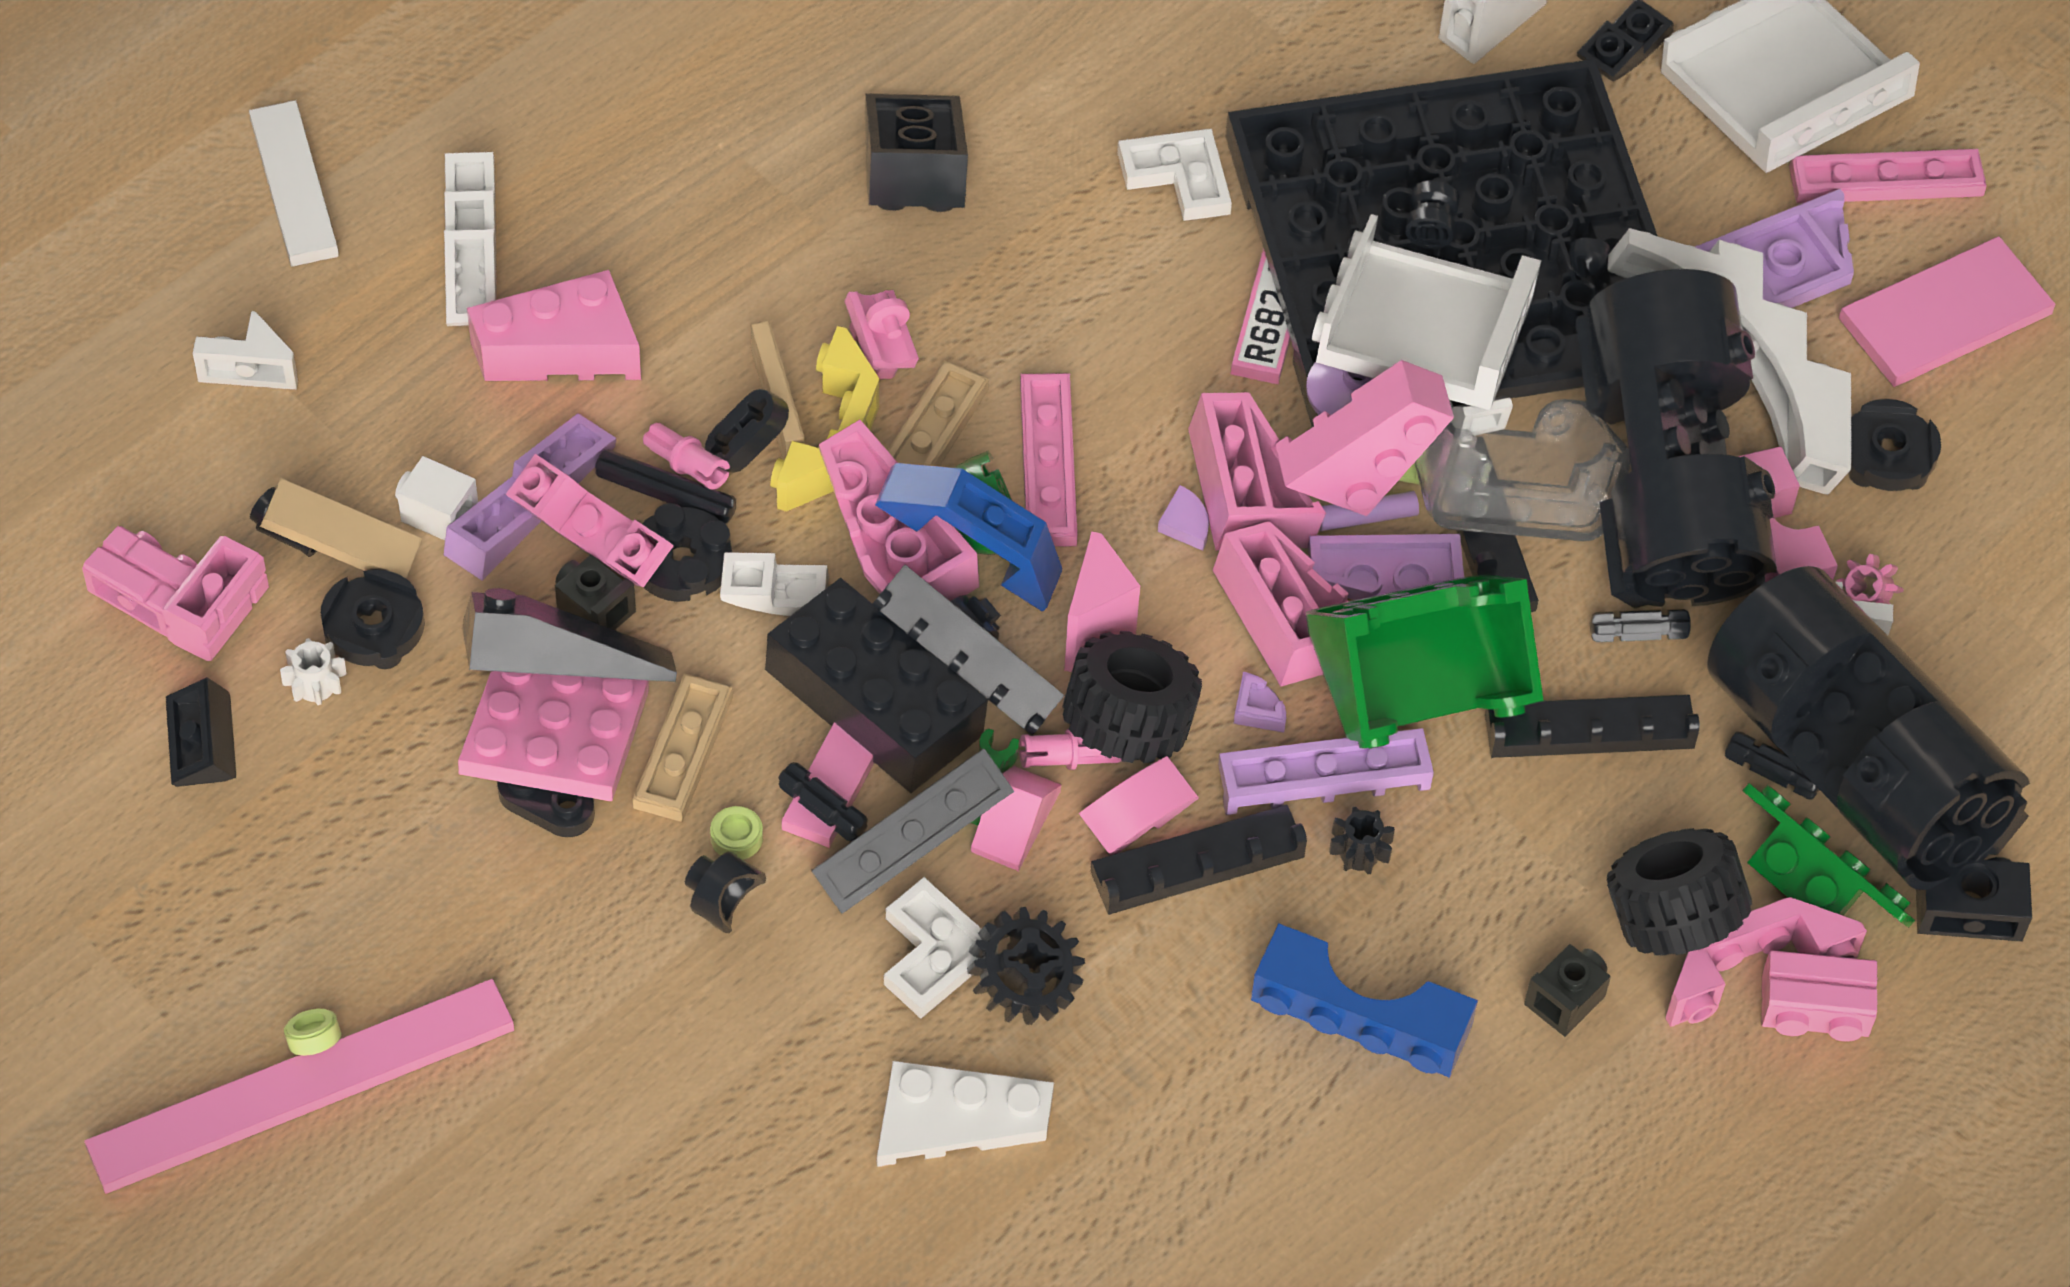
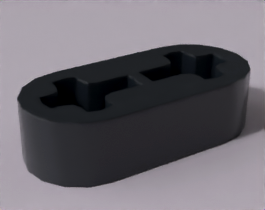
(748, 429)

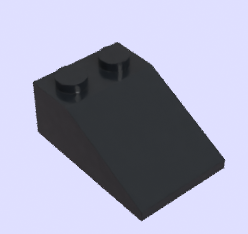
(915, 151)

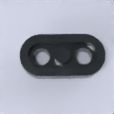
(543, 808)

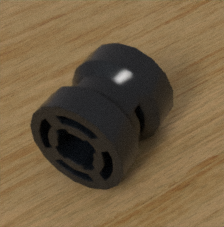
(1432, 214)

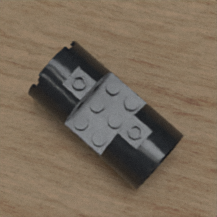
(1688, 516)
(1867, 726)

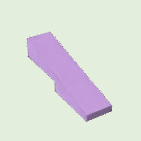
(498, 523)

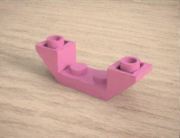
(589, 522)
(1766, 929)

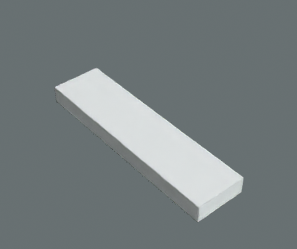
(293, 183)

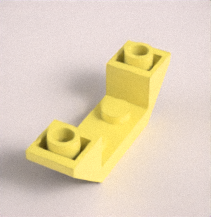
(847, 376)

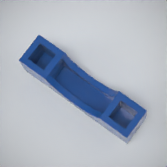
(1419, 1028)

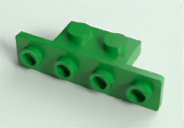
(1809, 871)

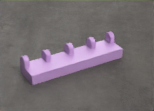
(1323, 770)

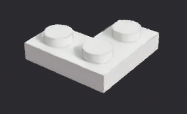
(1179, 159)
(941, 951)

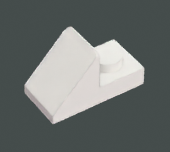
(256, 362)

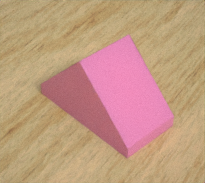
(1013, 824)

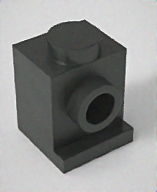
(594, 593)
(1568, 988)

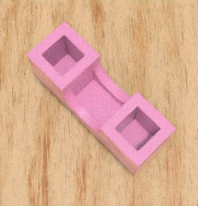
(1791, 546)

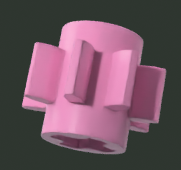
(1883, 585)

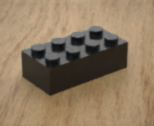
(876, 684)

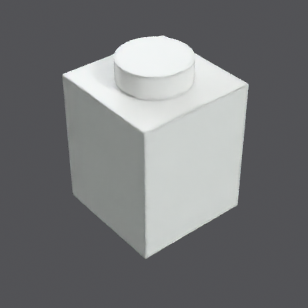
(434, 496)

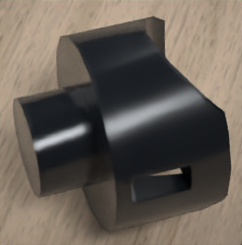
(721, 887)

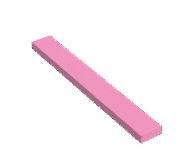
(298, 1086)

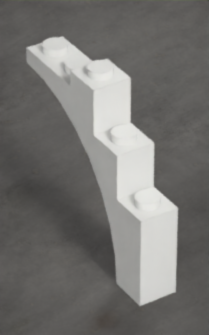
(1804, 398)

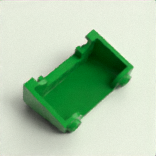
(1427, 654)

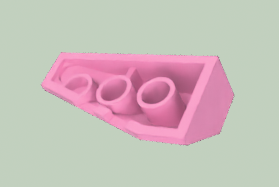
(882, 543)

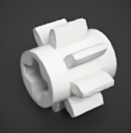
(313, 671)

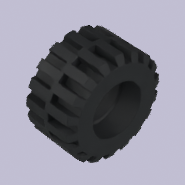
(1131, 697)
(1679, 891)

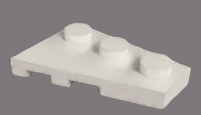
(957, 1109)

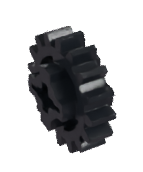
(1010, 981)

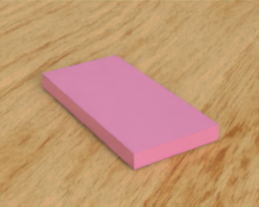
(1946, 311)

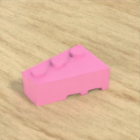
(556, 332)
(1370, 441)
(1243, 472)
(1272, 591)

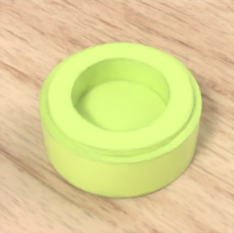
(736, 831)
(312, 1032)

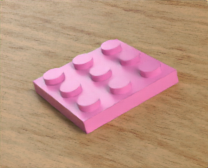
(554, 732)

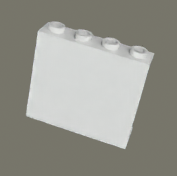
(1784, 75)
(1426, 313)

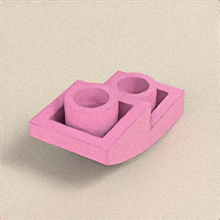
(1138, 804)

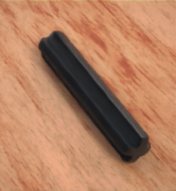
(664, 485)

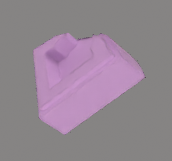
(1185, 519)
(1259, 705)

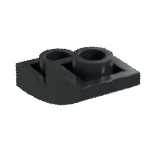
(1627, 41)

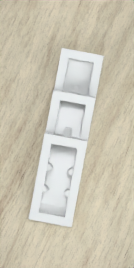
(469, 233)

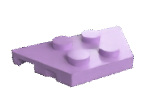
(1801, 250)

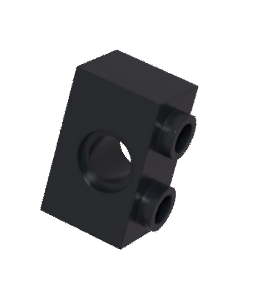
(1999, 914)

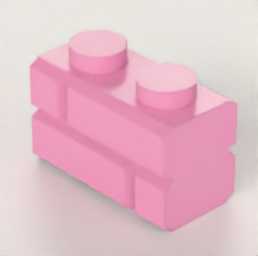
(136, 575)
(215, 598)
(1819, 995)

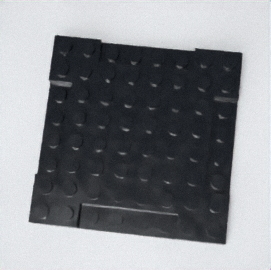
(1532, 171)

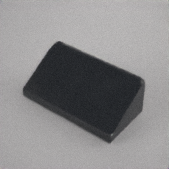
(200, 734)

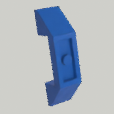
(922, 492)

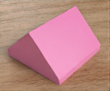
(1103, 598)

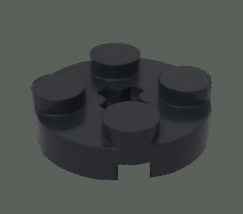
(1892, 469)
(704, 537)
(379, 643)

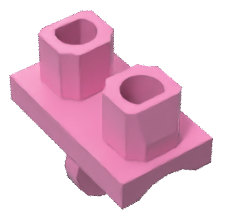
(882, 331)

